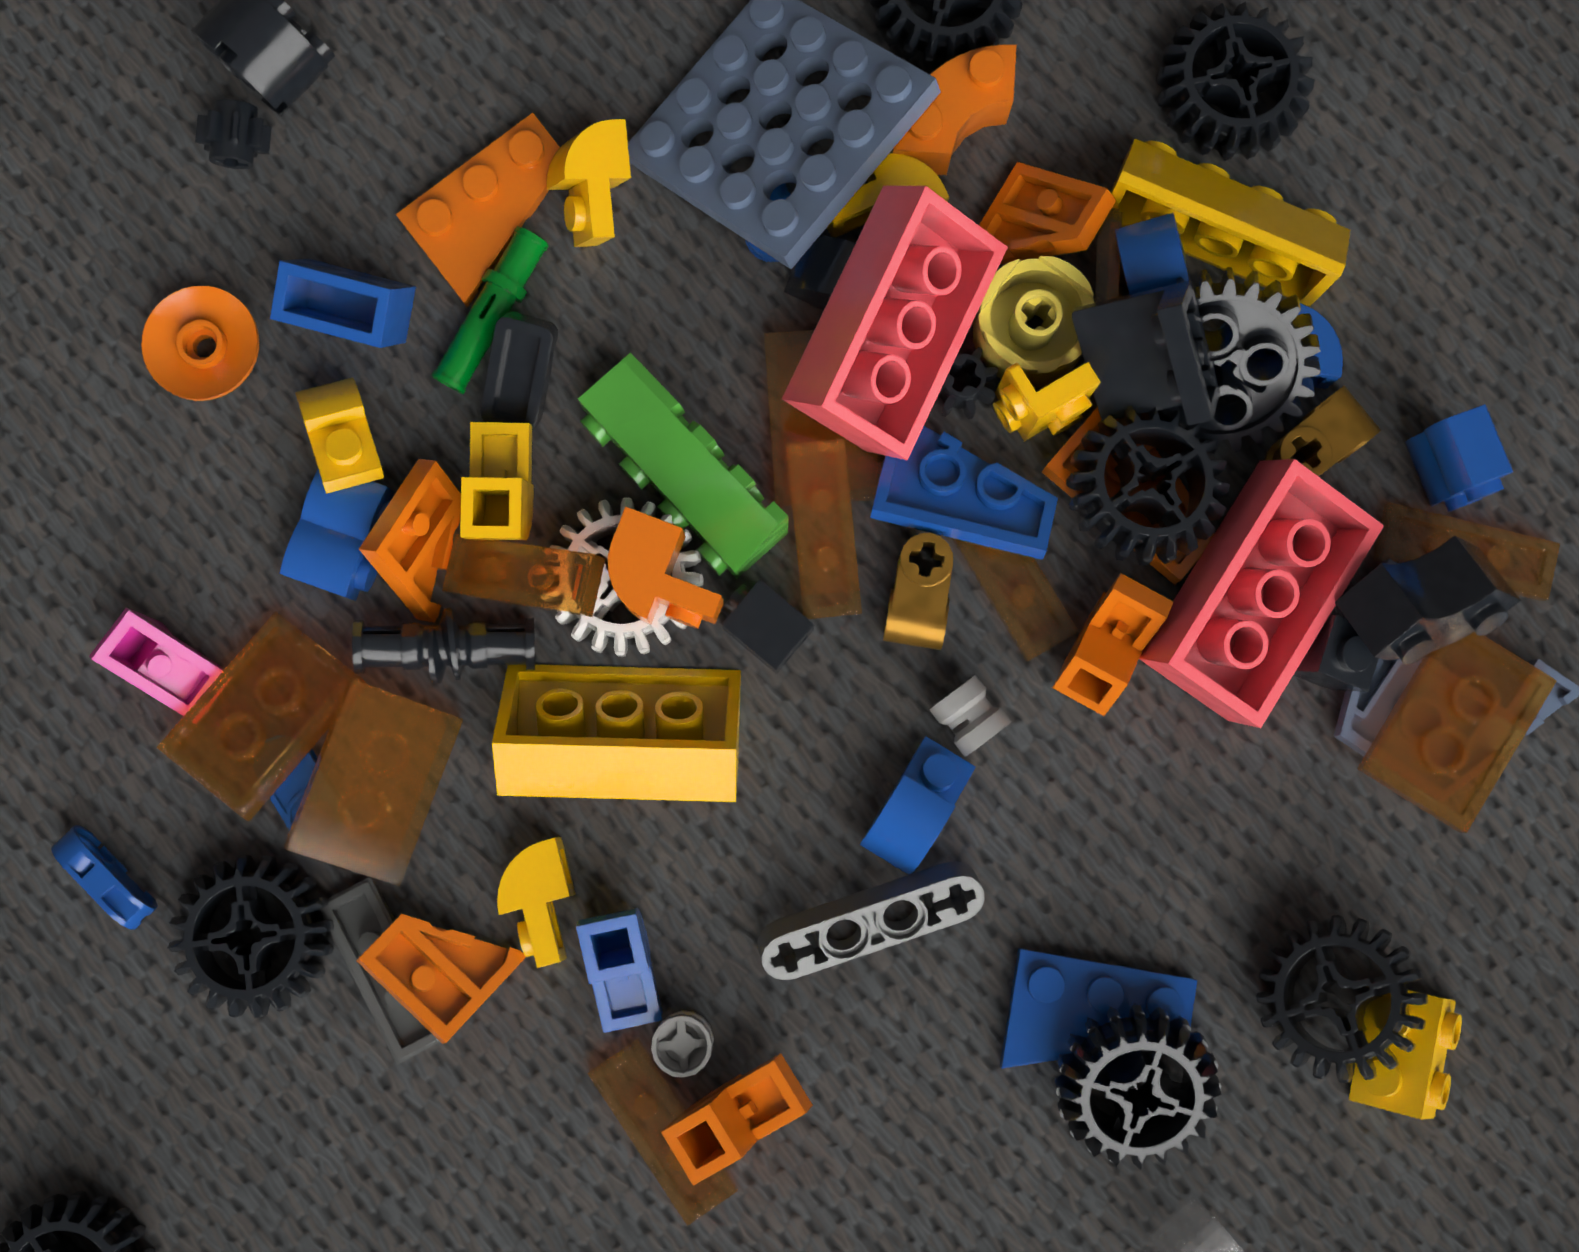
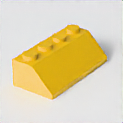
(1233, 222)
(618, 733)

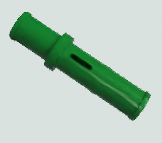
(501, 290)

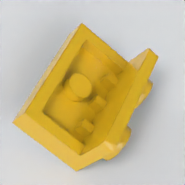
(1052, 407)
(1418, 1081)

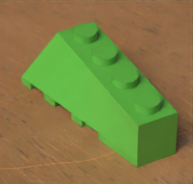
(682, 467)

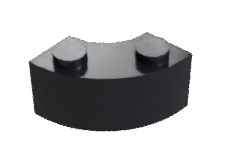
(1428, 602)

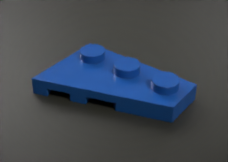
(964, 498)
(1059, 992)

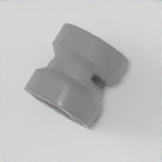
(970, 716)
(680, 1052)

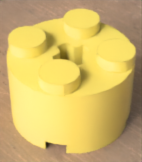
(1016, 294)

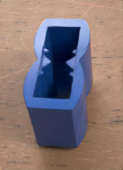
(1460, 459)
(329, 537)

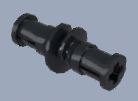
(443, 646)

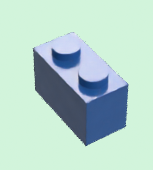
(342, 302)

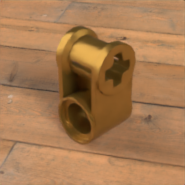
(1327, 433)
(920, 603)

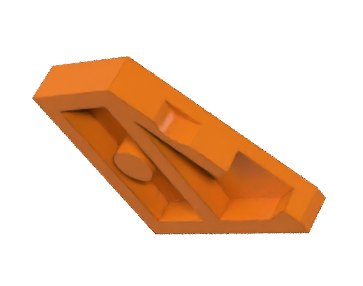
(1045, 213)
(416, 537)
(437, 972)

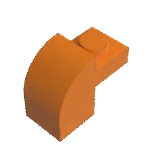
(641, 571)
(1111, 644)
(735, 1117)

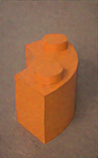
(973, 95)

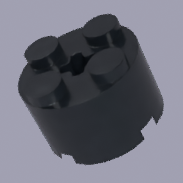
(264, 48)

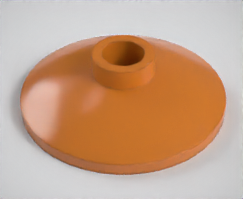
(178, 328)

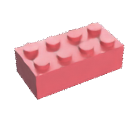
(895, 321)
(1262, 591)

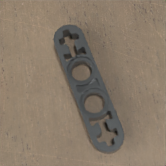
(873, 929)

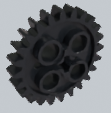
(1254, 322)

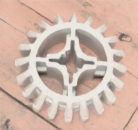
(607, 598)

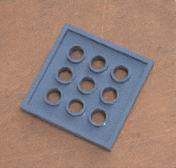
(780, 155)

